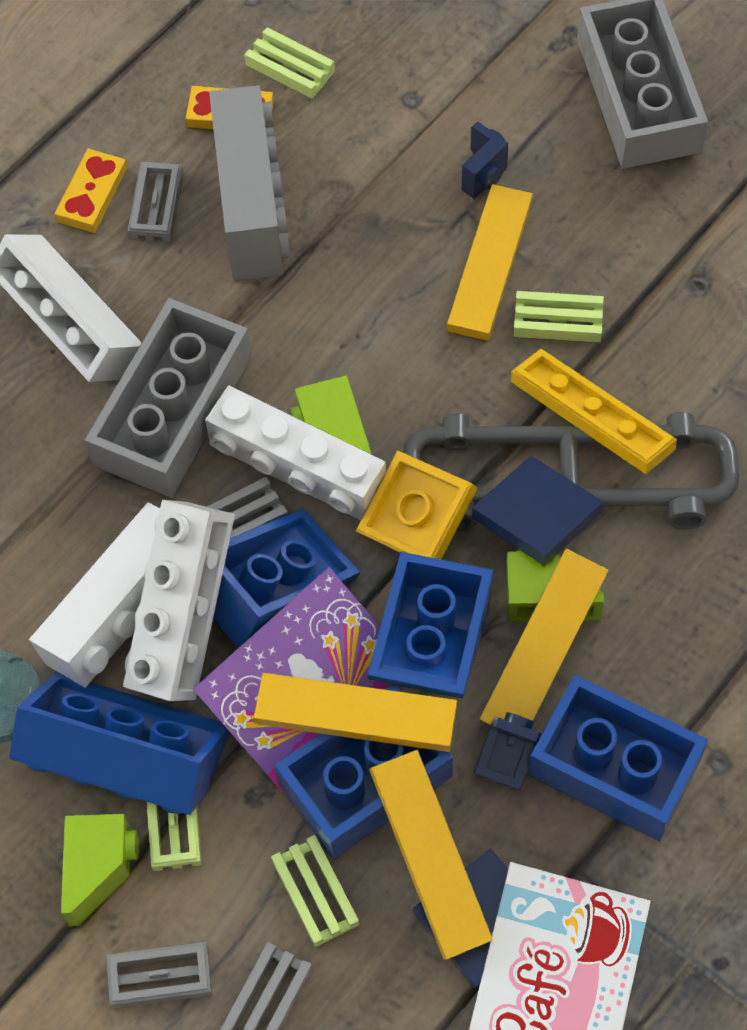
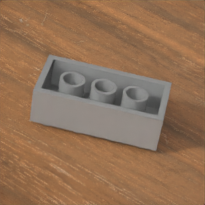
(641, 81)
(249, 182)
(162, 400)

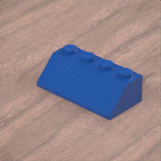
(118, 743)

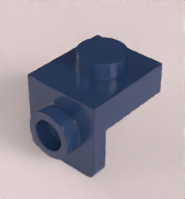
(487, 162)
(507, 750)

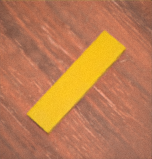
(489, 262)
(594, 411)
(546, 638)
(355, 712)
(430, 854)

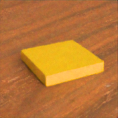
(416, 508)

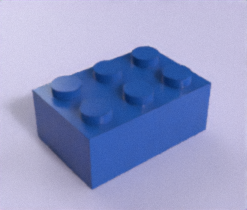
(617, 757)
(334, 788)

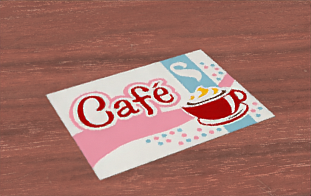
(559, 955)

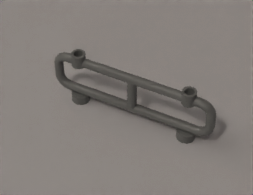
(684, 505)

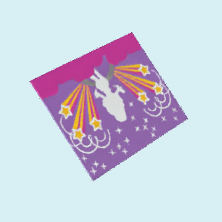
(314, 637)

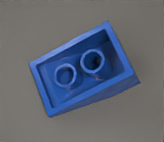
(270, 568)
(432, 625)

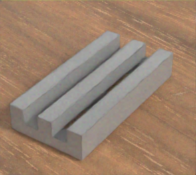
(151, 229)
(246, 495)
(285, 961)
(160, 994)

